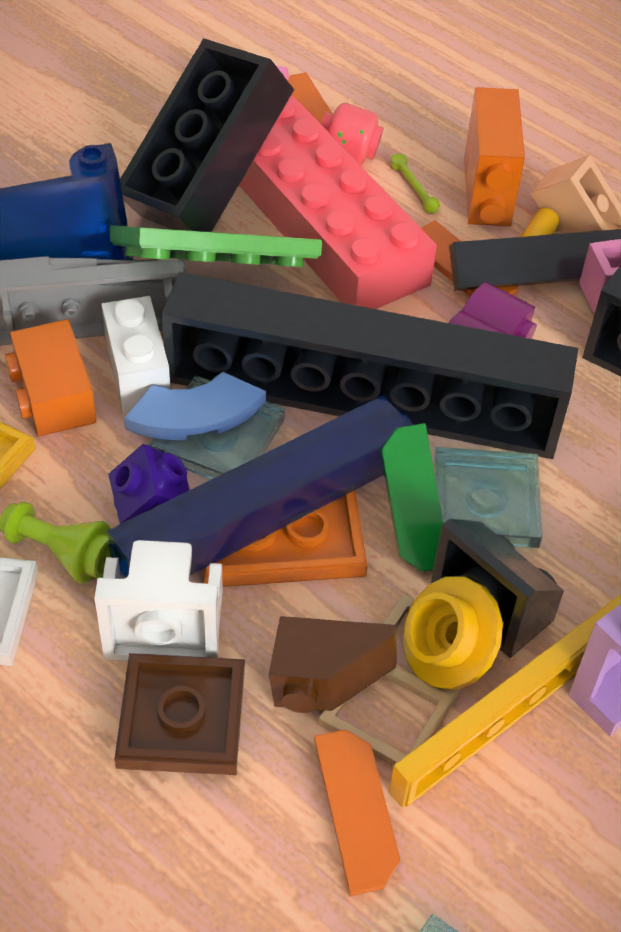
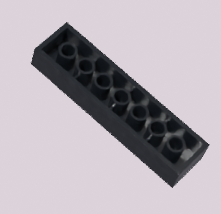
(343, 355)

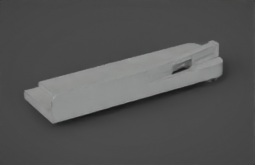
(73, 288)

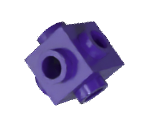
(146, 481)

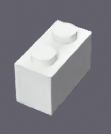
(134, 349)

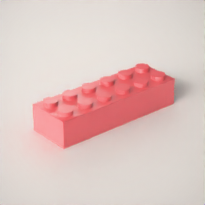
(322, 193)

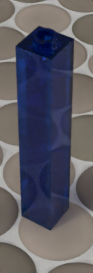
(268, 489)

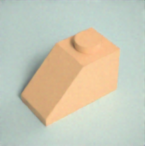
(579, 197)

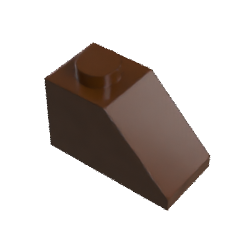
(328, 661)

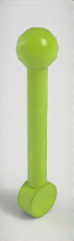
(399, 163)

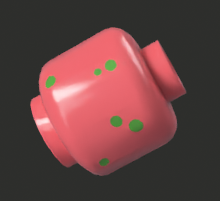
(354, 130)

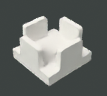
(157, 604)

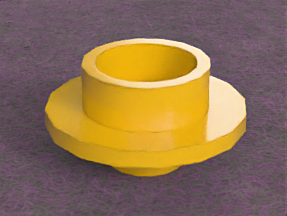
(452, 633)

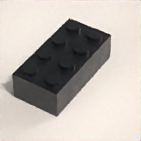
(205, 137)

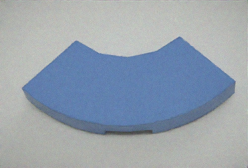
(185, 412)

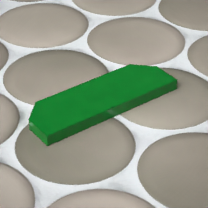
(412, 495)

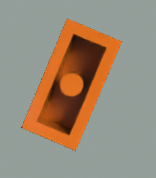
(52, 378)

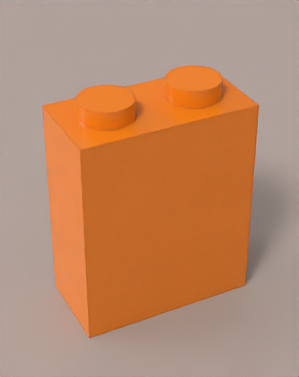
(493, 156)

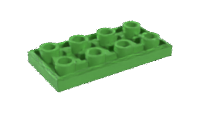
(214, 246)

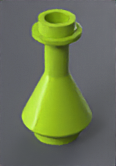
(78, 546)

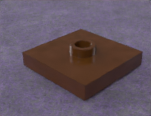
(181, 714)

